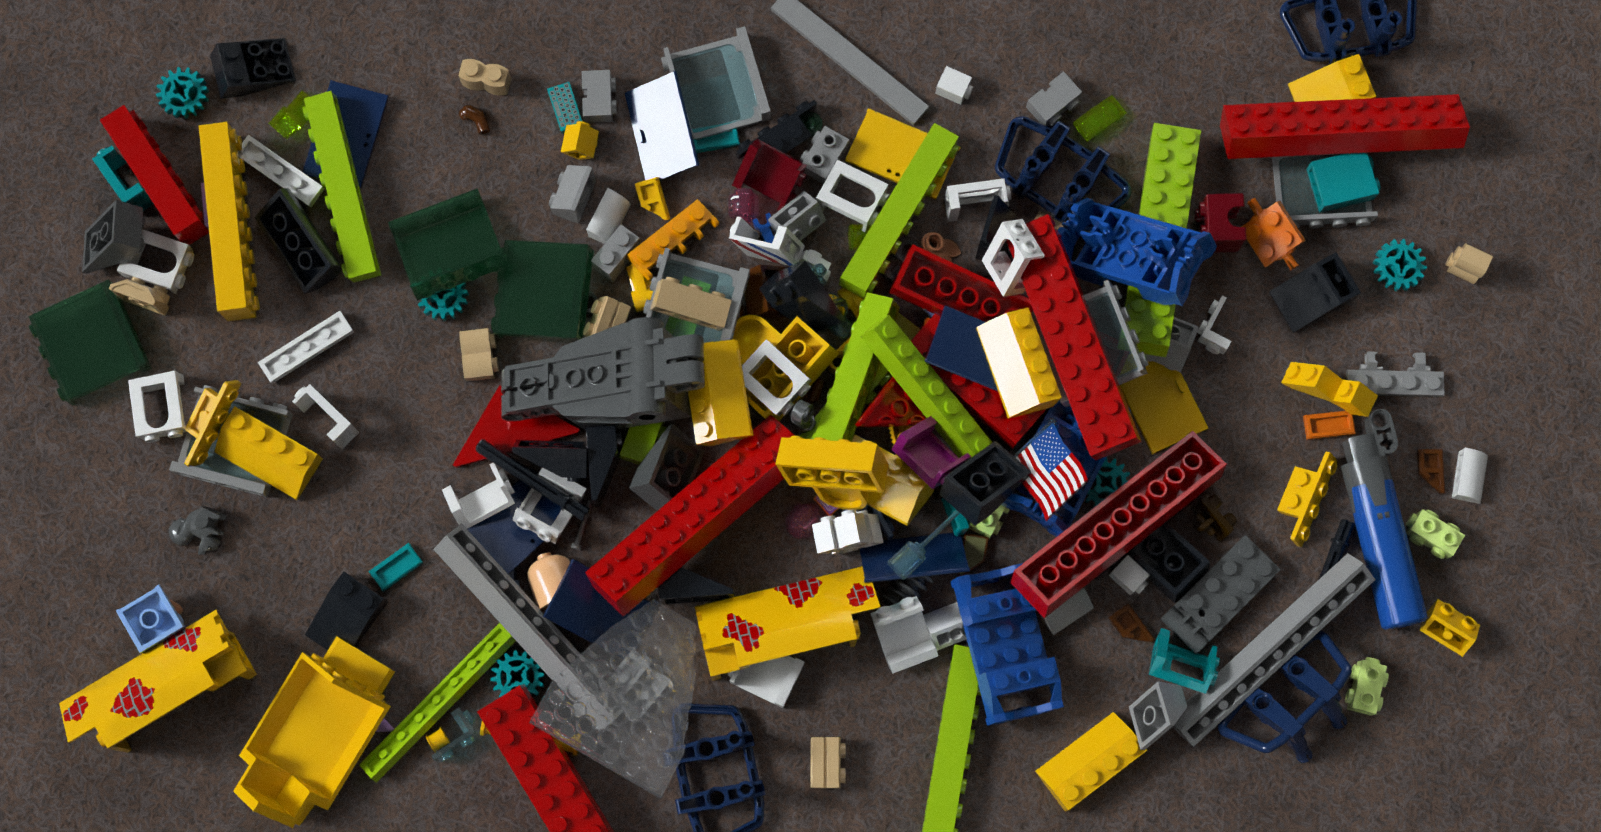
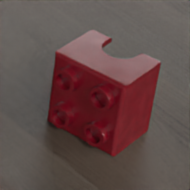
(1214, 216)

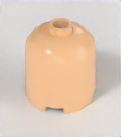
(545, 577)

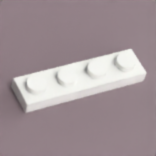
(280, 171)
(305, 347)

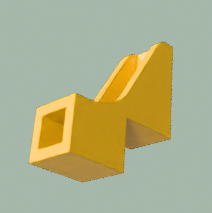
(1325, 384)

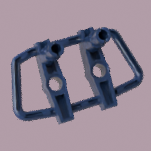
(1336, 34)
(1035, 168)
(1278, 718)
(733, 794)

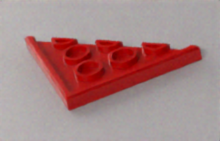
(891, 409)
(505, 433)

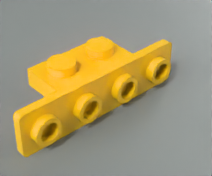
(207, 419)
(1304, 496)

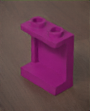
(927, 453)

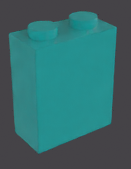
(1343, 180)

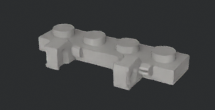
(1414, 382)

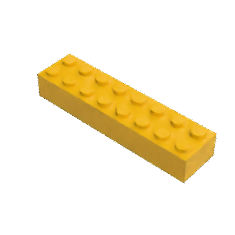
(228, 222)

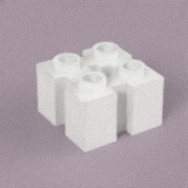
(847, 532)

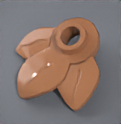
(942, 247)

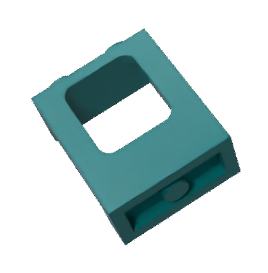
(110, 160)
(1164, 653)

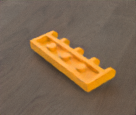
(671, 236)

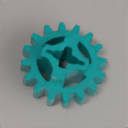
(191, 87)
(1408, 258)
(443, 304)
(1116, 471)
(509, 670)

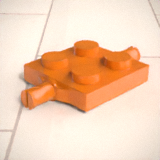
(1273, 234)

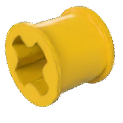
(437, 739)

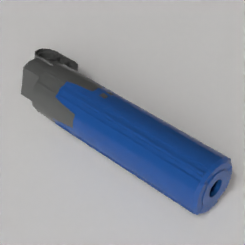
(1381, 524)

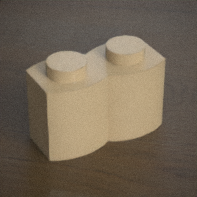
(479, 76)
(1468, 263)
(478, 354)

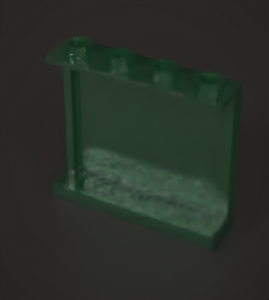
(447, 244)
(543, 290)
(88, 341)

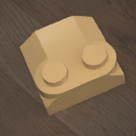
(137, 293)

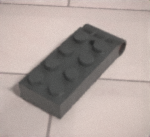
(1220, 594)

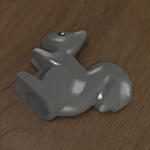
(201, 524)

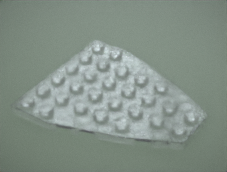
(628, 697)

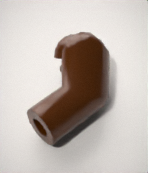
(476, 115)
(815, 392)

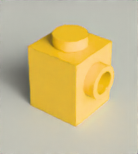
(580, 141)

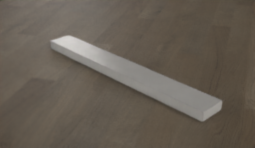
(851, 59)

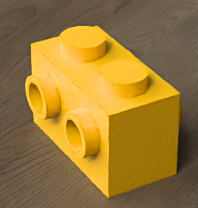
(1450, 627)

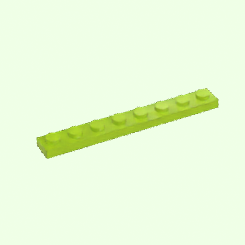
(437, 703)

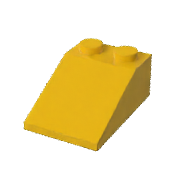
(1334, 82)

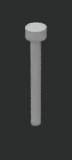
(576, 546)

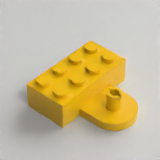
(796, 342)
(837, 470)

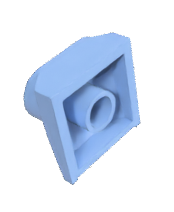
(150, 619)

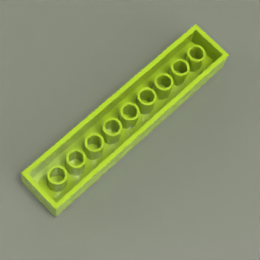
(1167, 199)

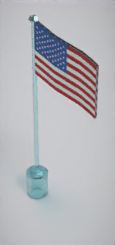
(1052, 482)

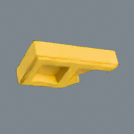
(652, 197)

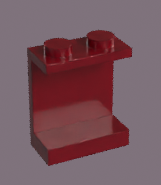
(770, 172)

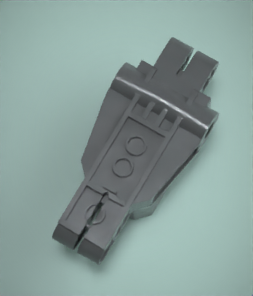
(610, 378)

